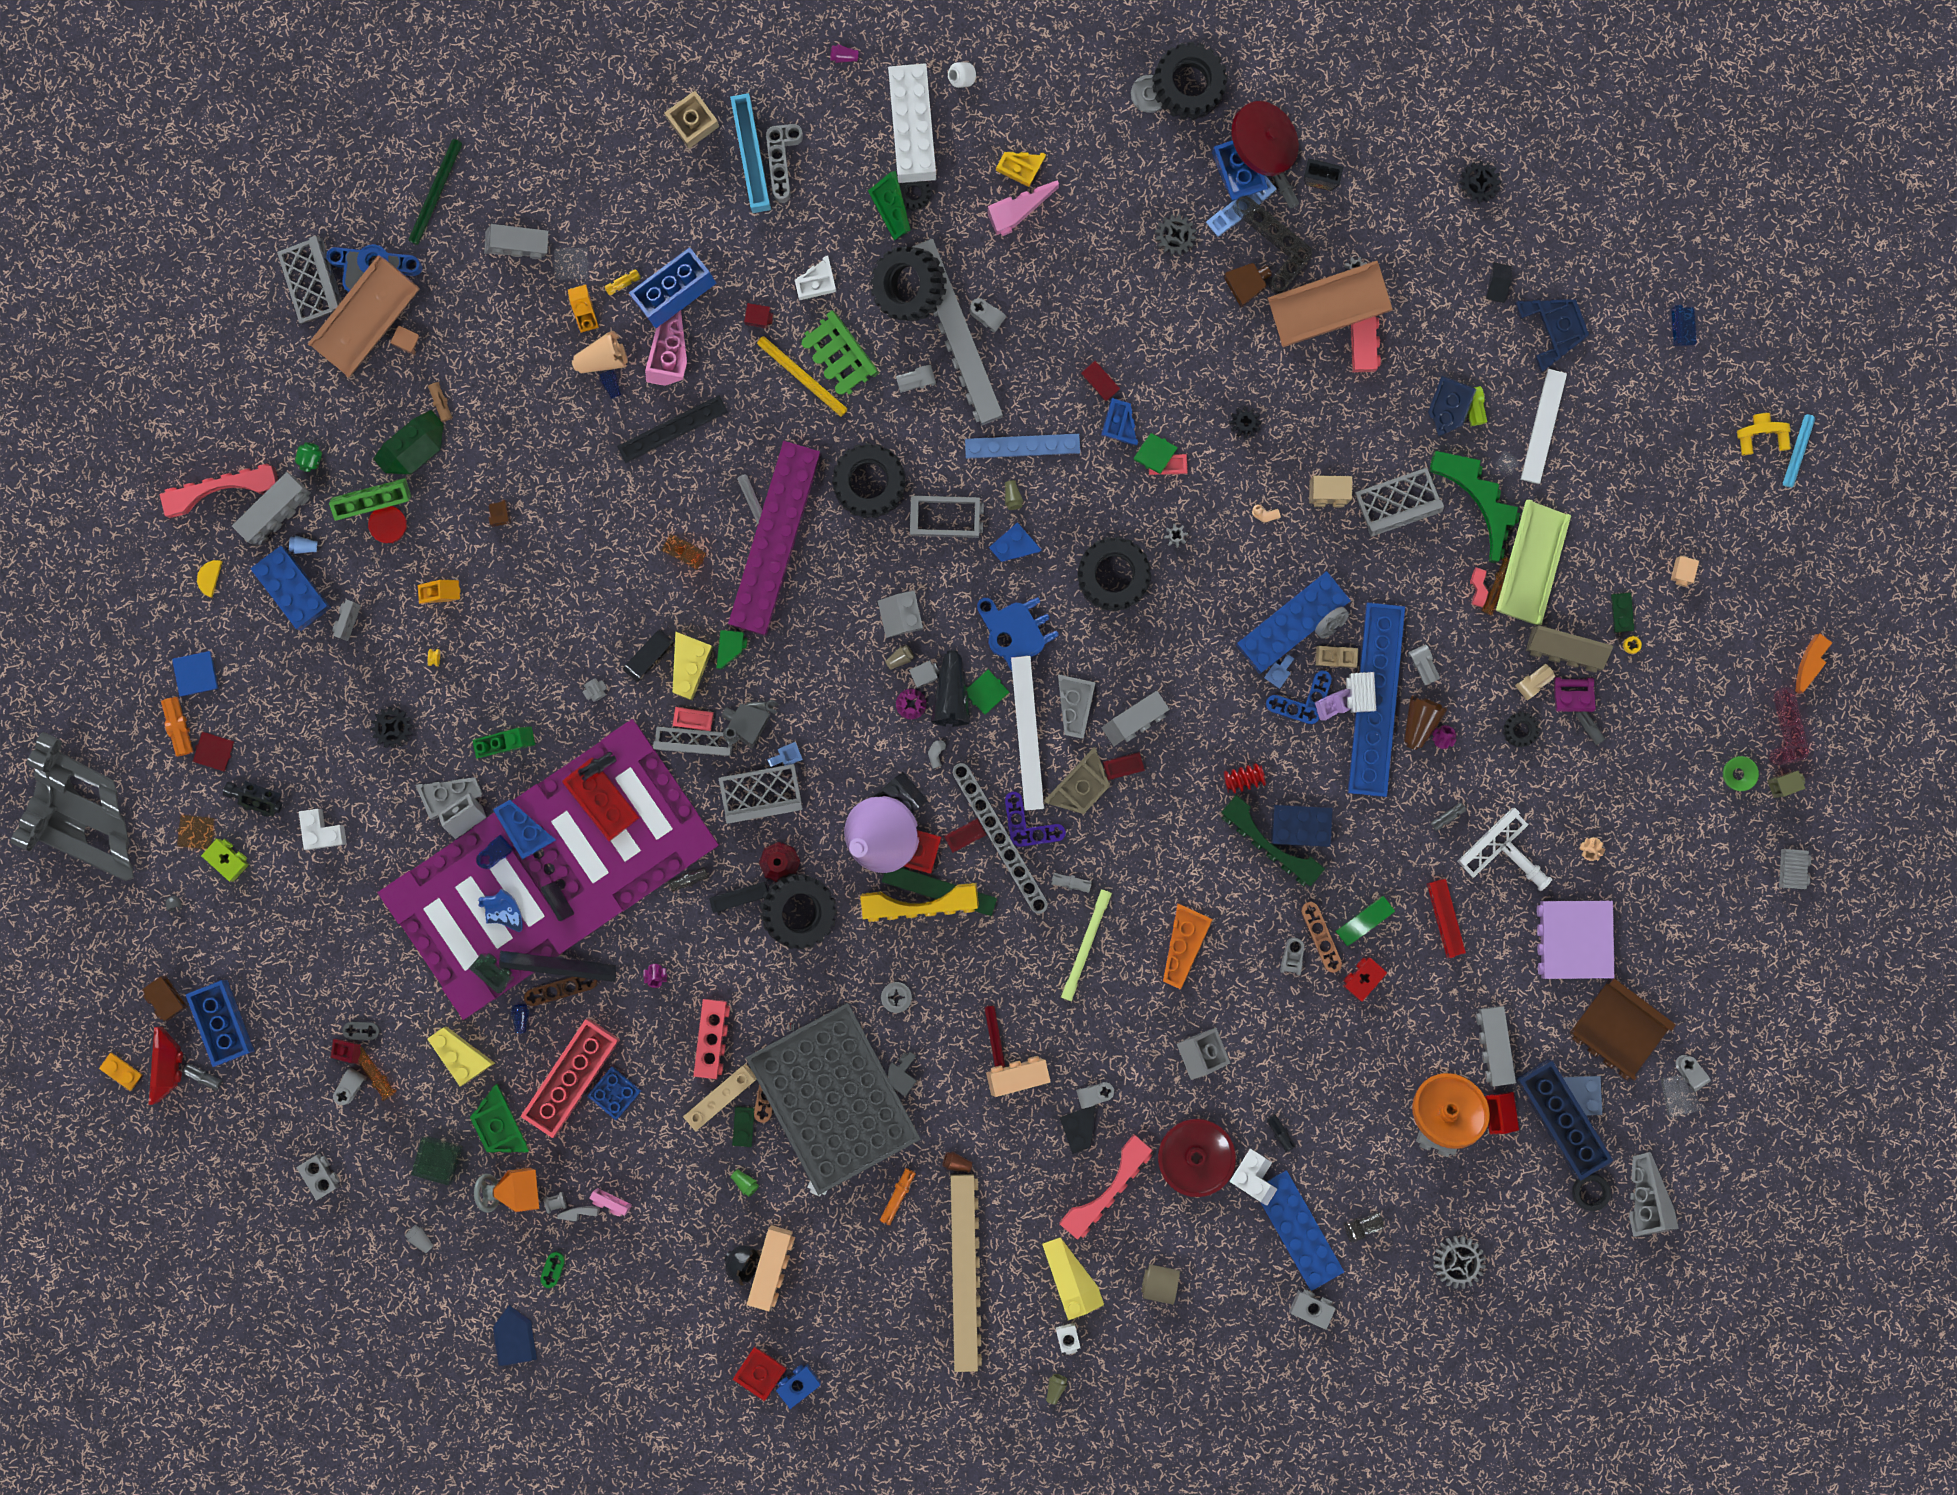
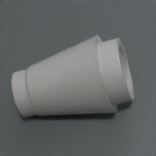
(419, 1239)

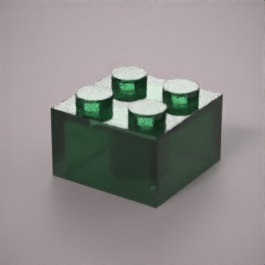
(436, 1160)

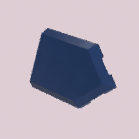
(1450, 404)
(514, 1338)

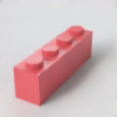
(1365, 345)

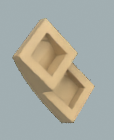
(1336, 656)

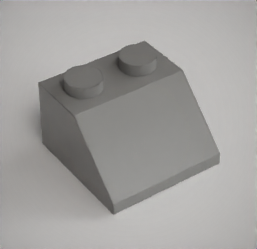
(900, 614)
(1203, 1053)

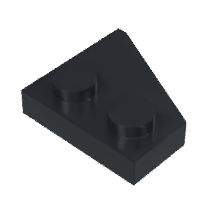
(1079, 1128)

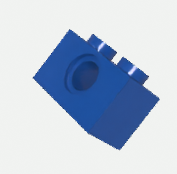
(793, 1396)

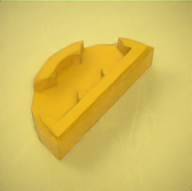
(208, 577)

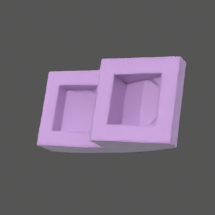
(1333, 704)

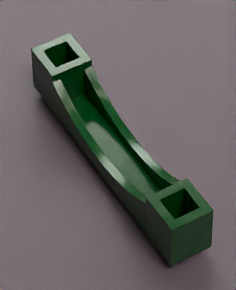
(1304, 869)

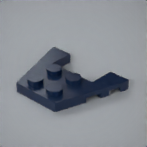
(1563, 325)

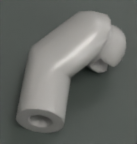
(934, 752)

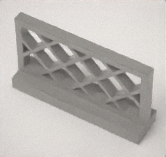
(324, 271)
(1405, 517)
(761, 810)

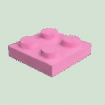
(617, 1206)

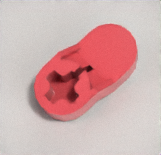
(1481, 592)

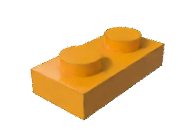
(120, 1071)

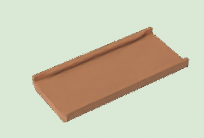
(1330, 304)
(364, 316)

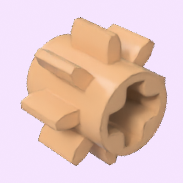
(1592, 849)

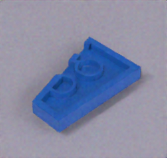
(522, 830)

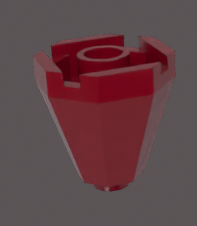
(788, 857)

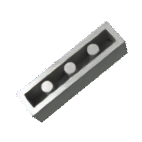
(1496, 1046)

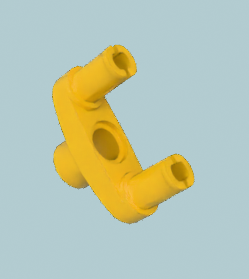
(1762, 424)

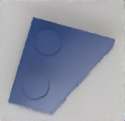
(1119, 422)
(1014, 544)

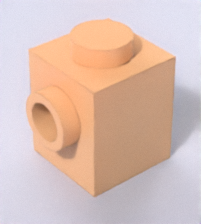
(1684, 571)

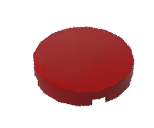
(387, 524)

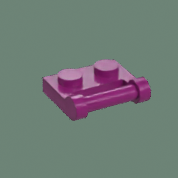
(1574, 700)

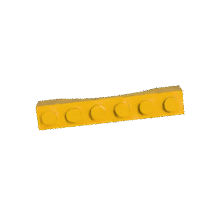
(879, 905)

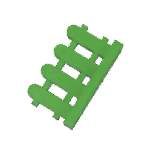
(848, 358)

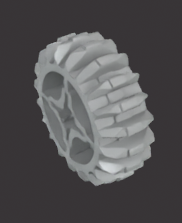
(1451, 1265)

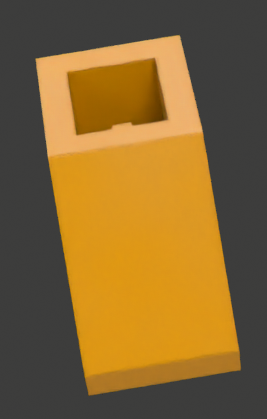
(583, 308)

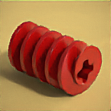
(1244, 778)

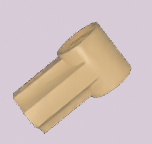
(1531, 684)

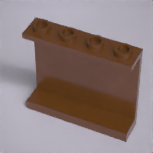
(1621, 1028)

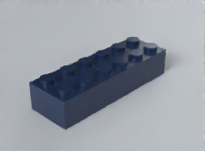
(1564, 1119)

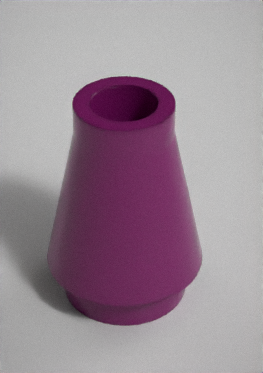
(843, 54)

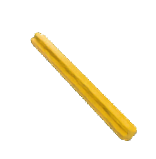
(802, 376)

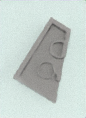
(1075, 704)

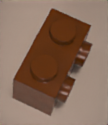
(164, 998)

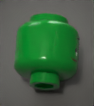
(308, 457)

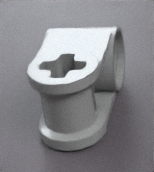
(989, 315)
(1292, 958)
(1693, 1074)
(350, 1084)
(1091, 1095)

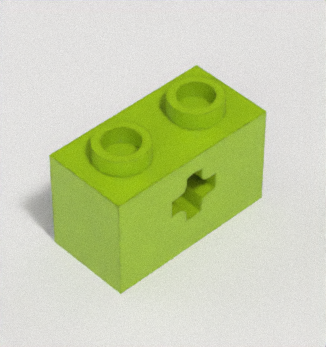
(231, 869)

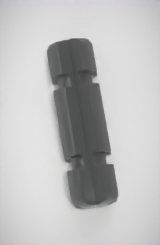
(1448, 816)

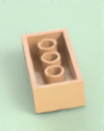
(769, 1269)

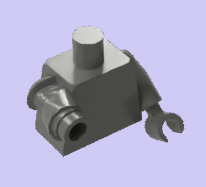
(747, 721)

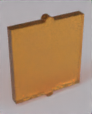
(195, 832)

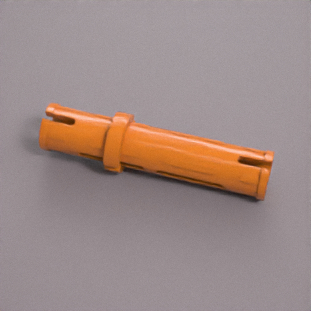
(901, 1189)

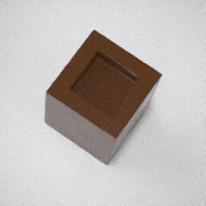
(499, 513)

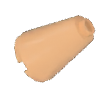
(601, 355)

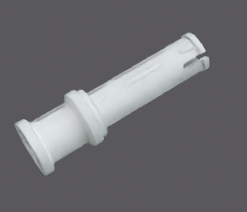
(1532, 871)

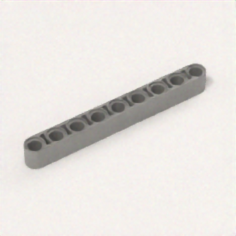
(998, 828)

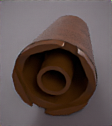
(1421, 721)

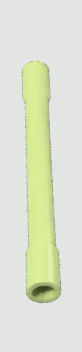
(1071, 984)

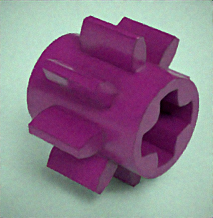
(1444, 737)
(655, 975)

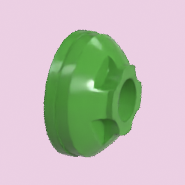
(1749, 769)

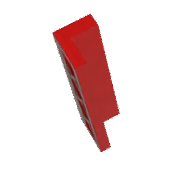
(1446, 918)

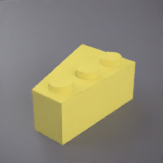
(689, 664)
(459, 1056)

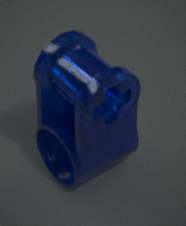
(497, 850)

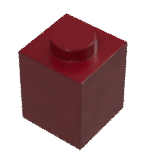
(758, 316)

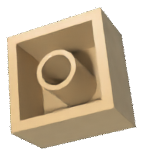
(691, 119)
(1330, 490)

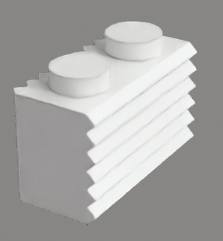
(1362, 692)

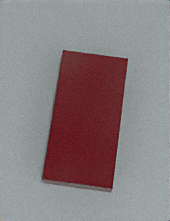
(1100, 381)
(1123, 766)
(965, 835)

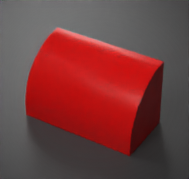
(1502, 1113)

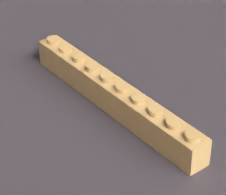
(964, 1273)

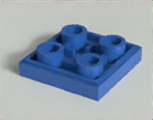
(195, 673)
(614, 1093)

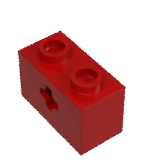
(1374, 976)

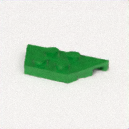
(497, 1125)

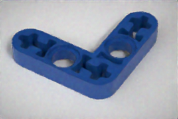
(1309, 705)

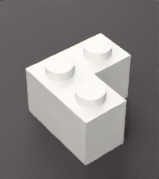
(315, 833)
(1250, 1175)

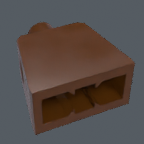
(1247, 282)

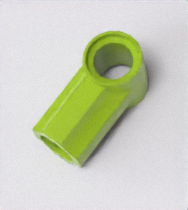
(1477, 412)

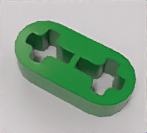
(548, 1268)

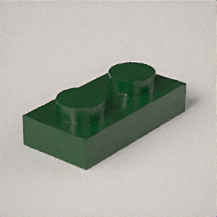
(1622, 612)
(743, 1126)

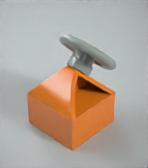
(515, 1190)

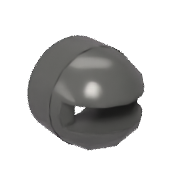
(173, 902)

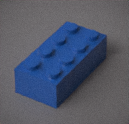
(672, 287)
(290, 588)
(219, 1023)

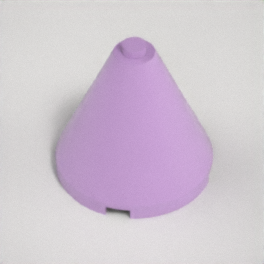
(881, 834)

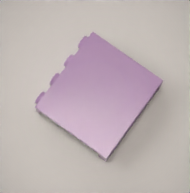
(1576, 939)

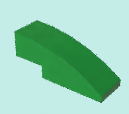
(1365, 920)

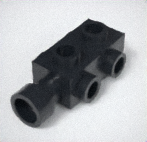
(256, 795)

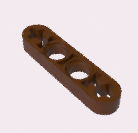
(561, 991)

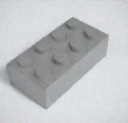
(271, 510)

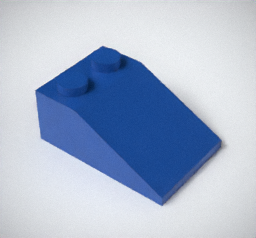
(1236, 175)

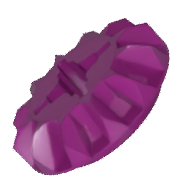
(911, 713)

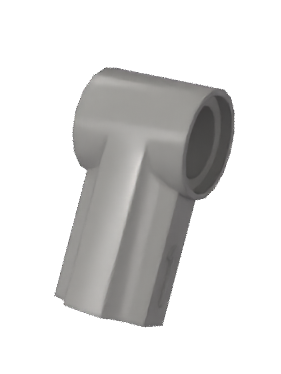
(919, 378)
(1423, 662)

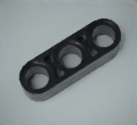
(647, 655)

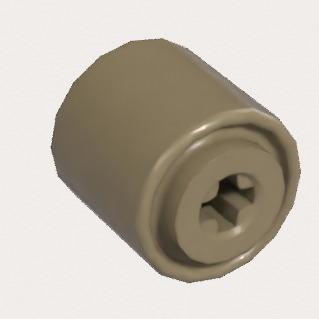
(1160, 1284)

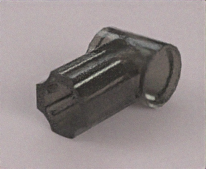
(1361, 1227)

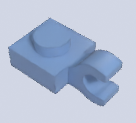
(1278, 674)
(787, 754)

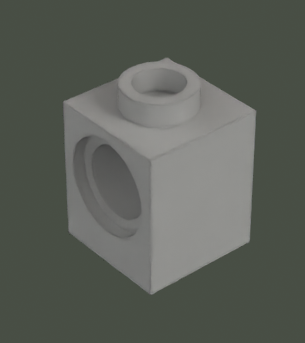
(924, 674)

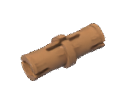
(440, 402)

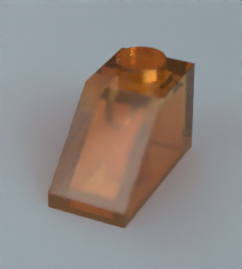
(684, 551)

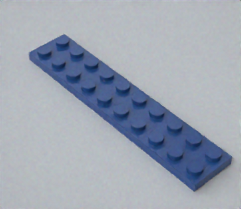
(1375, 729)

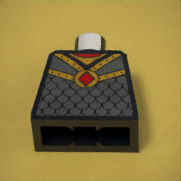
(1322, 175)

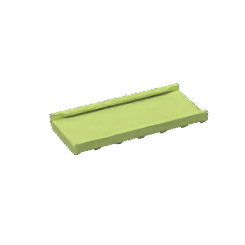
(1533, 563)

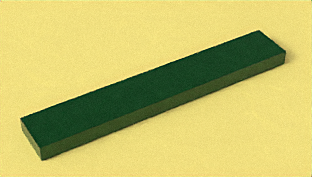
(932, 887)

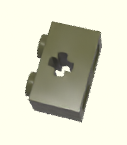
(1786, 784)

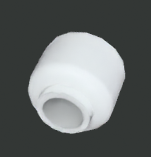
(962, 74)

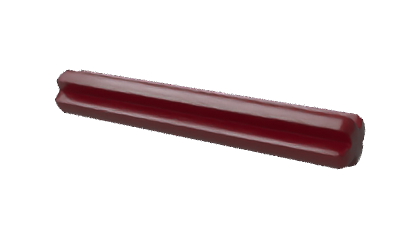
(994, 1036)

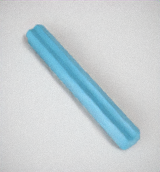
(1799, 451)

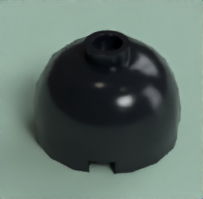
(739, 1266)

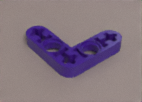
(1021, 828)

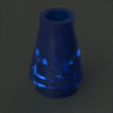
(610, 383)
(520, 1017)

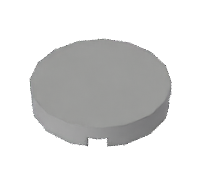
(1143, 97)
(1331, 621)

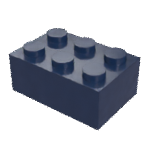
(1301, 826)

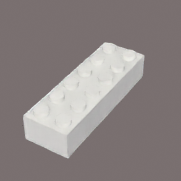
(912, 123)

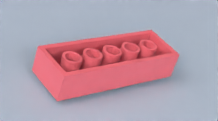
(570, 1078)

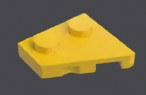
(1020, 166)

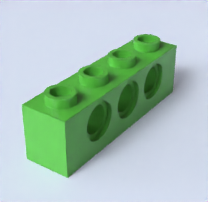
(370, 499)

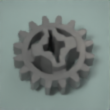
(1180, 241)

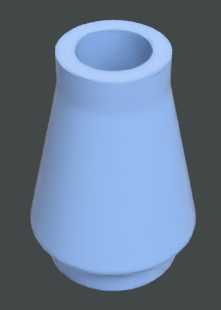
(302, 545)

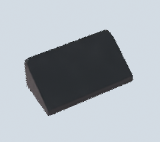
(557, 901)

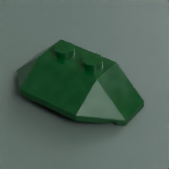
(411, 445)

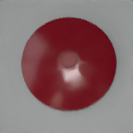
(1265, 138)
(1196, 1157)

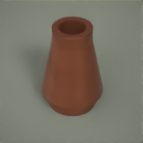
(956, 1162)

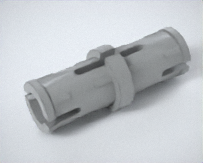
(1071, 882)

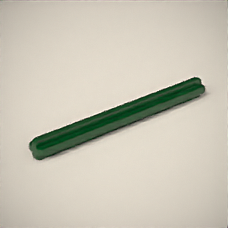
(435, 191)

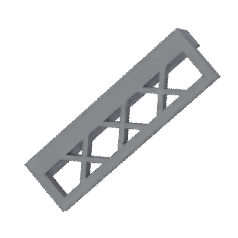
(689, 748)

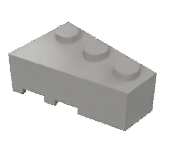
(516, 241)
(1135, 719)

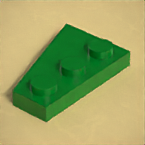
(890, 204)

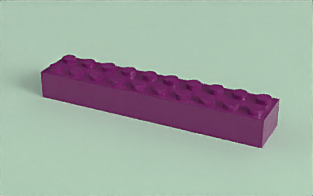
(774, 538)

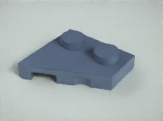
(1587, 1093)

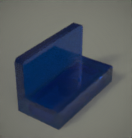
(1683, 326)

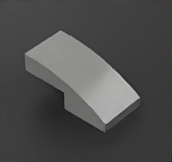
(573, 1214)

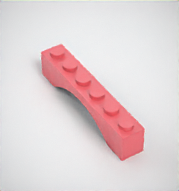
(181, 501)
(1132, 1156)

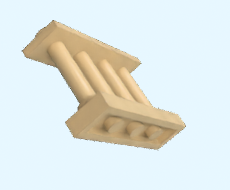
(720, 1097)

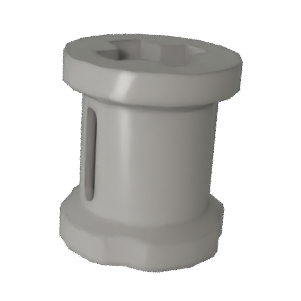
(555, 1202)

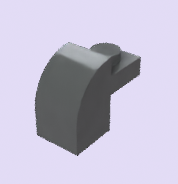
(899, 1077)

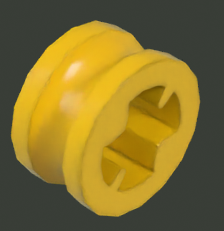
(1634, 650)
(433, 657)

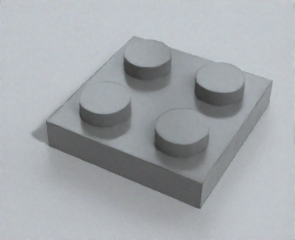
(343, 627)

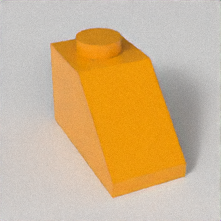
(439, 591)

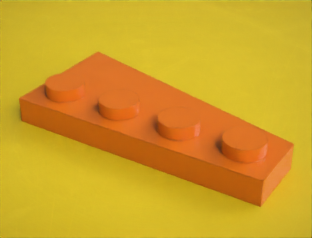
(1186, 940)

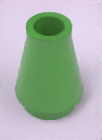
(745, 1183)

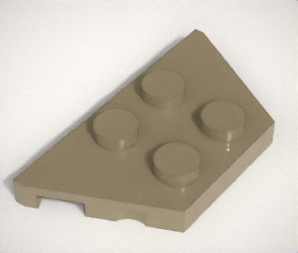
(1081, 786)

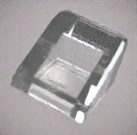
(1507, 463)

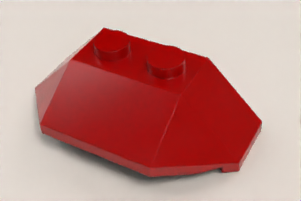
(164, 1066)

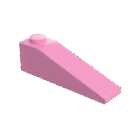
(1009, 213)
(668, 353)

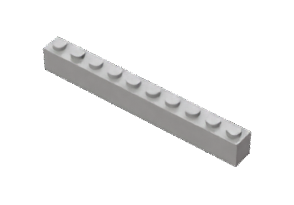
(964, 351)

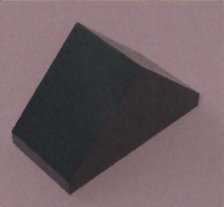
(1499, 282)

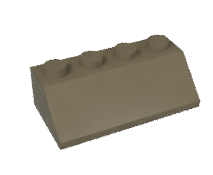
(1568, 648)

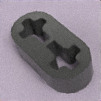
(361, 1025)

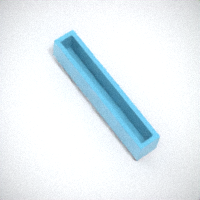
(750, 153)

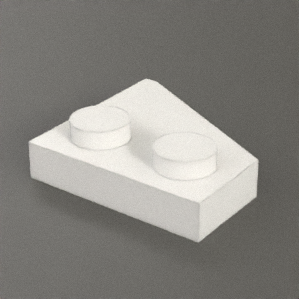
(816, 281)

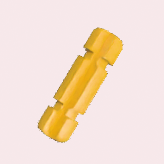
(622, 282)

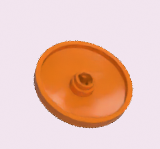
(1450, 1111)

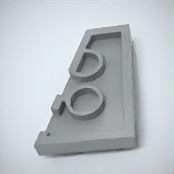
(442, 795)

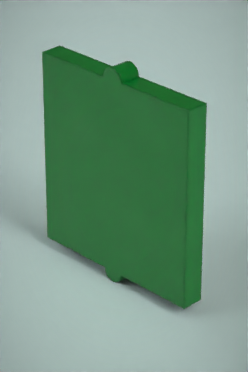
(1155, 453)
(986, 692)

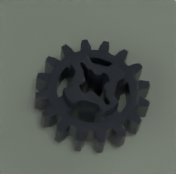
(1472, 182)
(385, 734)

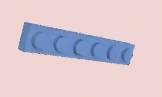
(1022, 446)

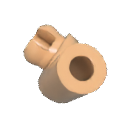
(1263, 515)

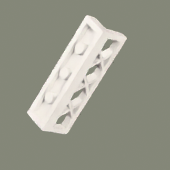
(1488, 837)

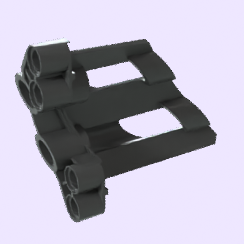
(60, 814)

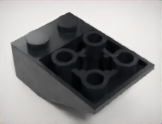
(905, 791)

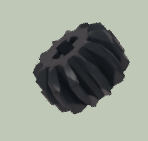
(1240, 426)

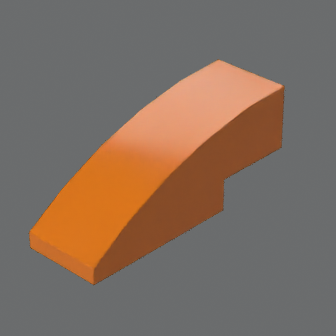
(1811, 662)

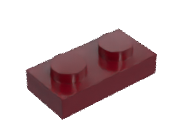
(345, 1051)

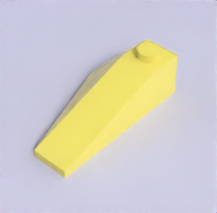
(1074, 1284)

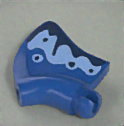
(502, 910)

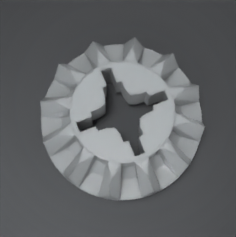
(889, 1003)

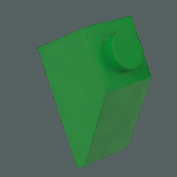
(730, 647)

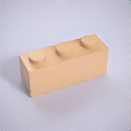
(1018, 1076)

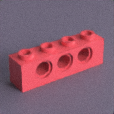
(702, 1068)

